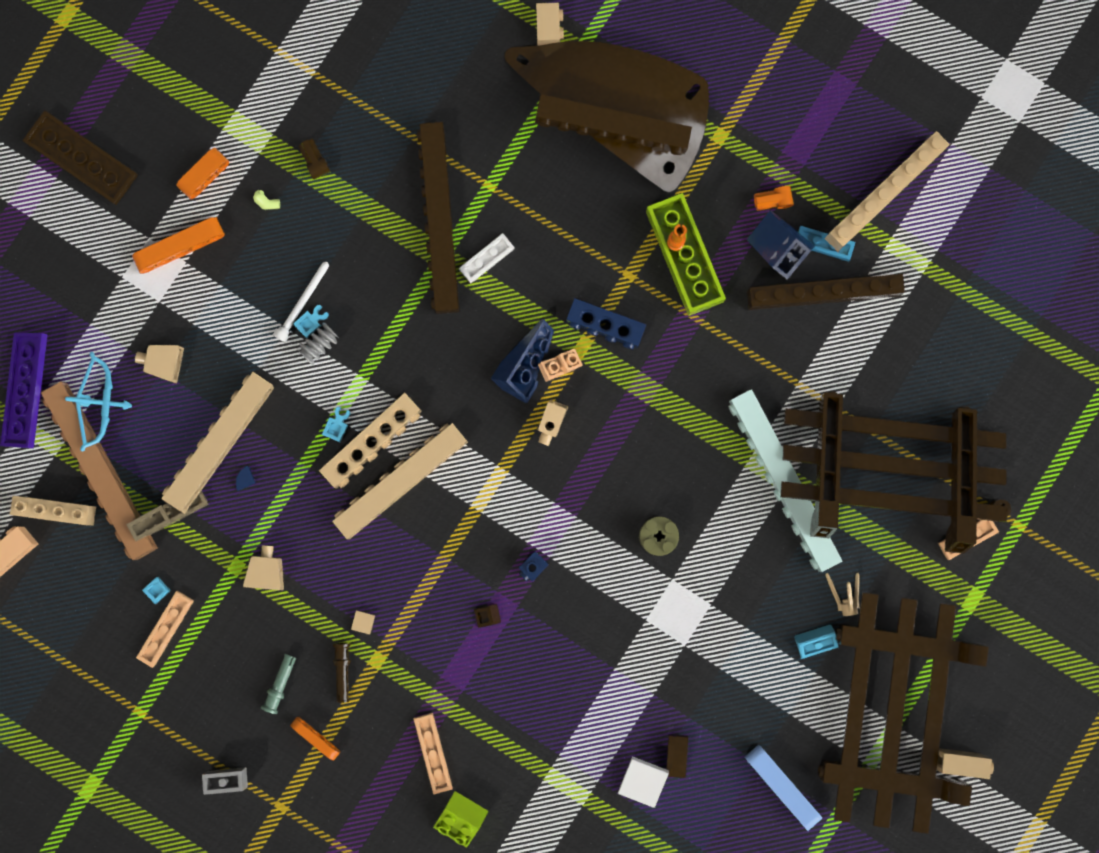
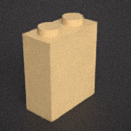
(964, 763)

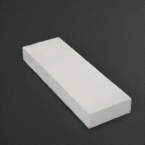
(486, 258)

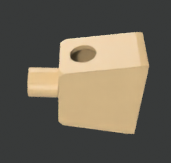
(162, 361)
(554, 413)
(265, 571)

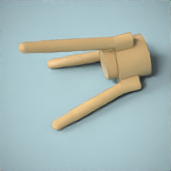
(850, 605)

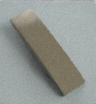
(162, 517)

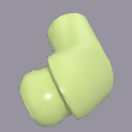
(264, 202)

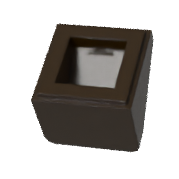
(487, 615)

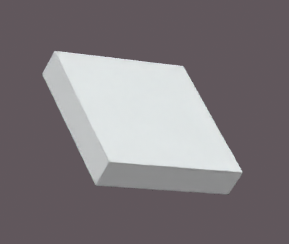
(643, 782)

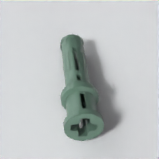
(276, 693)

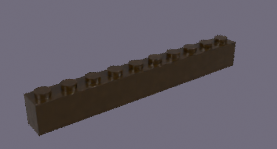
(439, 218)

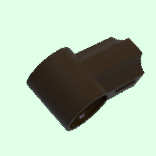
(315, 162)

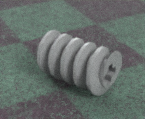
(318, 343)

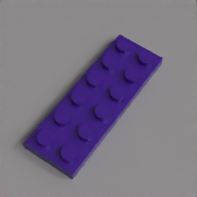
(23, 390)

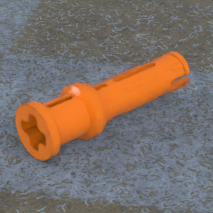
(677, 238)

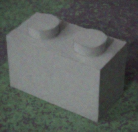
(224, 781)

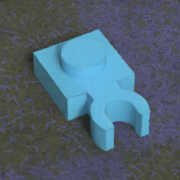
(309, 323)
(335, 427)

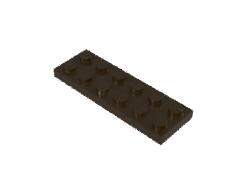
(80, 157)

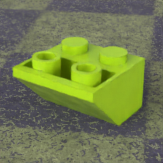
(460, 819)

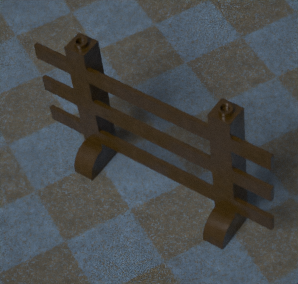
(962, 471)
(887, 778)

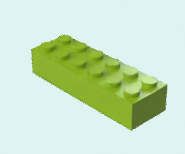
(690, 265)

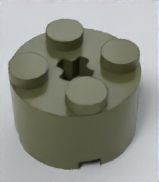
(667, 528)

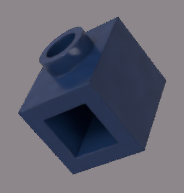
(533, 567)

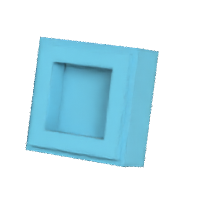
(156, 590)

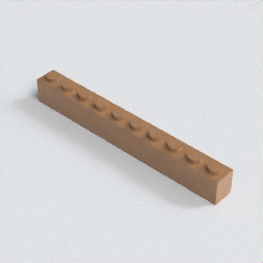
(98, 469)

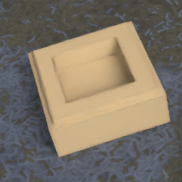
(363, 622)

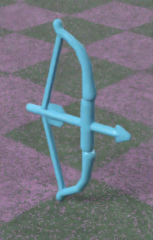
(85, 400)

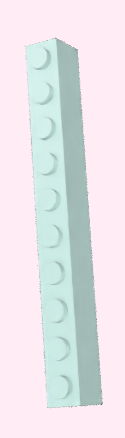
(769, 455)

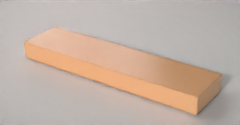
(165, 629)
(433, 753)

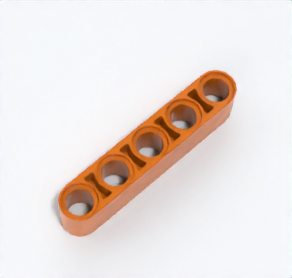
(178, 245)

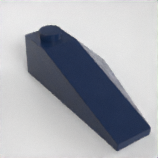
(520, 367)

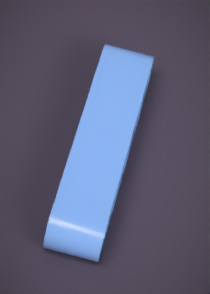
(783, 787)

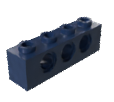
(599, 315)

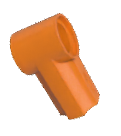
(779, 197)

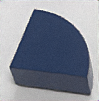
(245, 479)

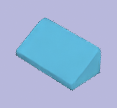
(816, 641)

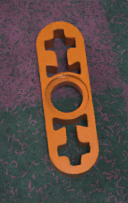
(315, 738)

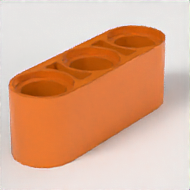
(203, 173)

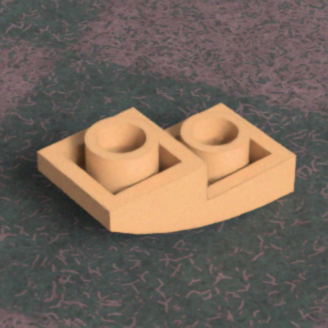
(560, 365)

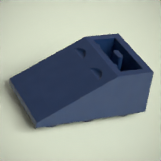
(780, 244)

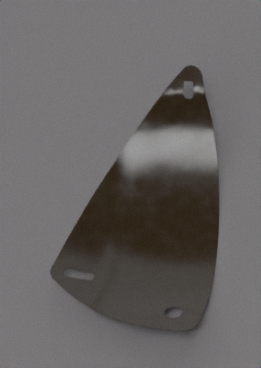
(623, 82)

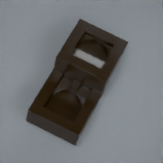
(677, 755)

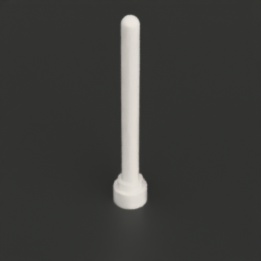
(283, 332)

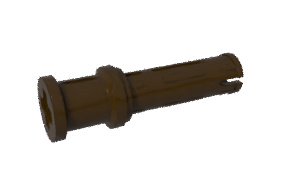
(341, 662)

